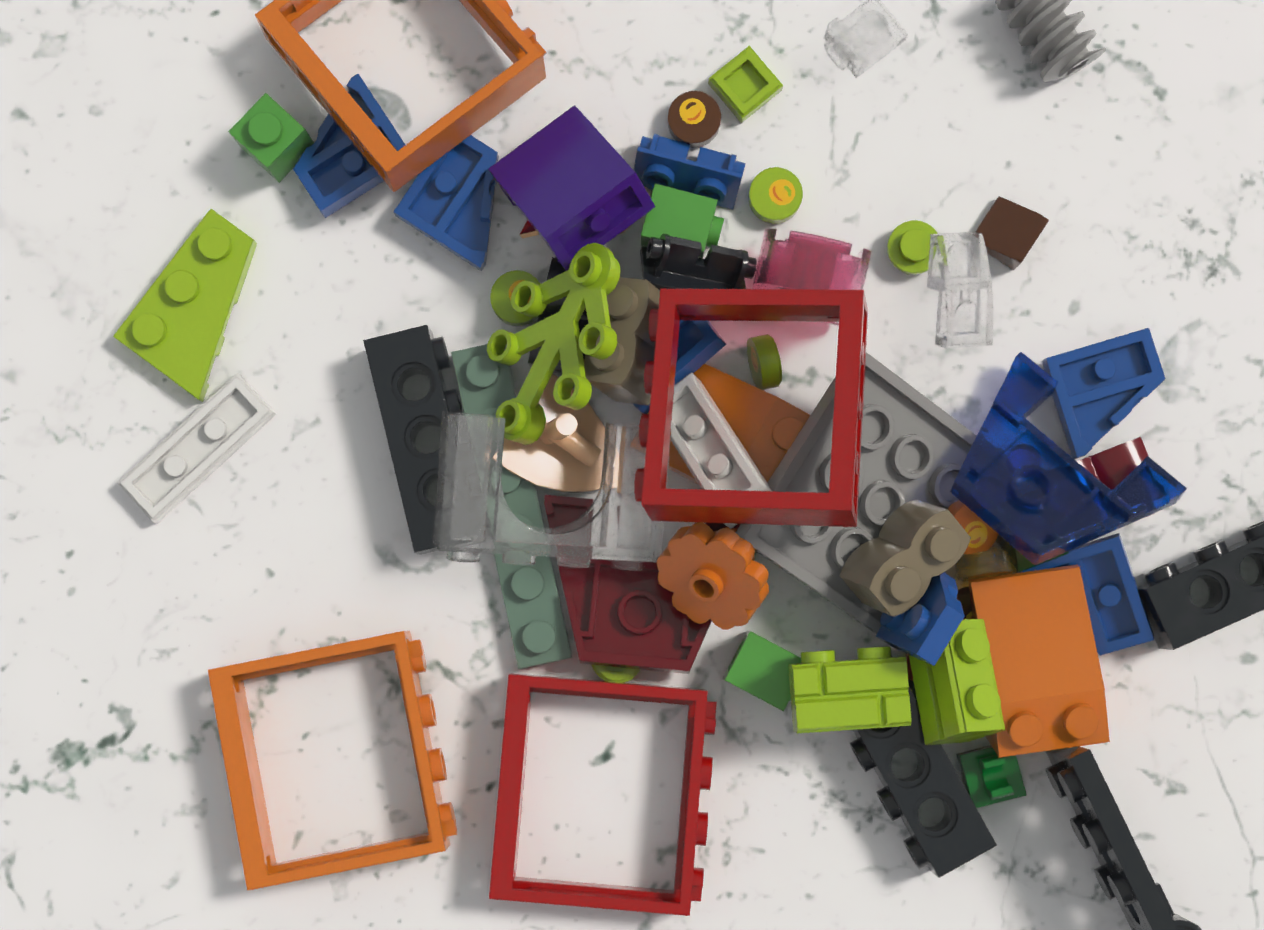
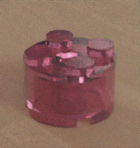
(809, 263)

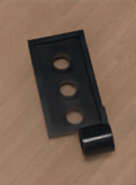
(1103, 828)

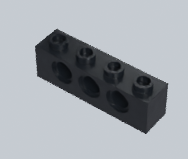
(391, 362)
(1167, 591)
(961, 831)

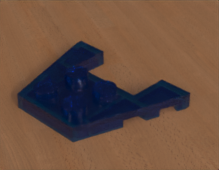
(1037, 490)

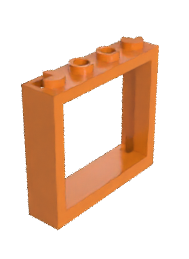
(286, 18)
(245, 777)

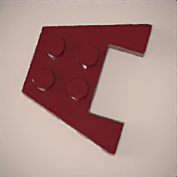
(624, 614)

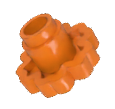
(713, 575)

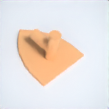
(567, 452)

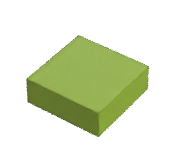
(745, 84)

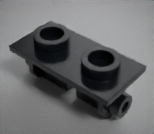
(675, 264)

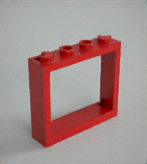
(756, 507)
(692, 824)

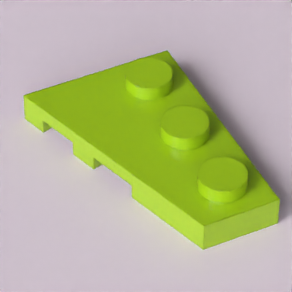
(189, 304)

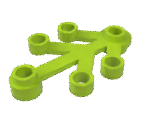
(586, 284)

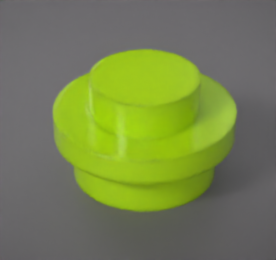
(910, 247)

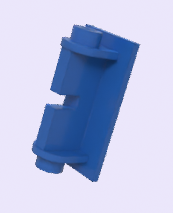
(666, 164)

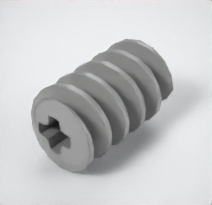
(1053, 34)

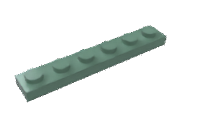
(527, 590)

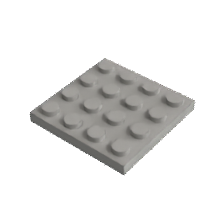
(906, 455)

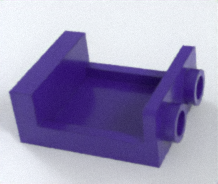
(572, 186)

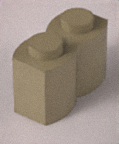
(623, 372)
(910, 550)

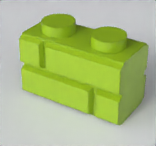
(849, 692)
(959, 693)

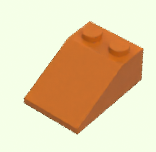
(757, 418)
(1042, 660)

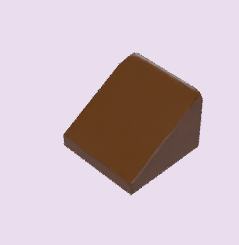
(1010, 231)

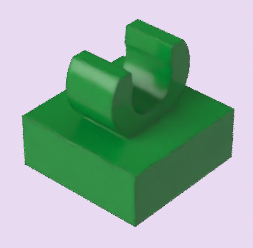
(990, 777)

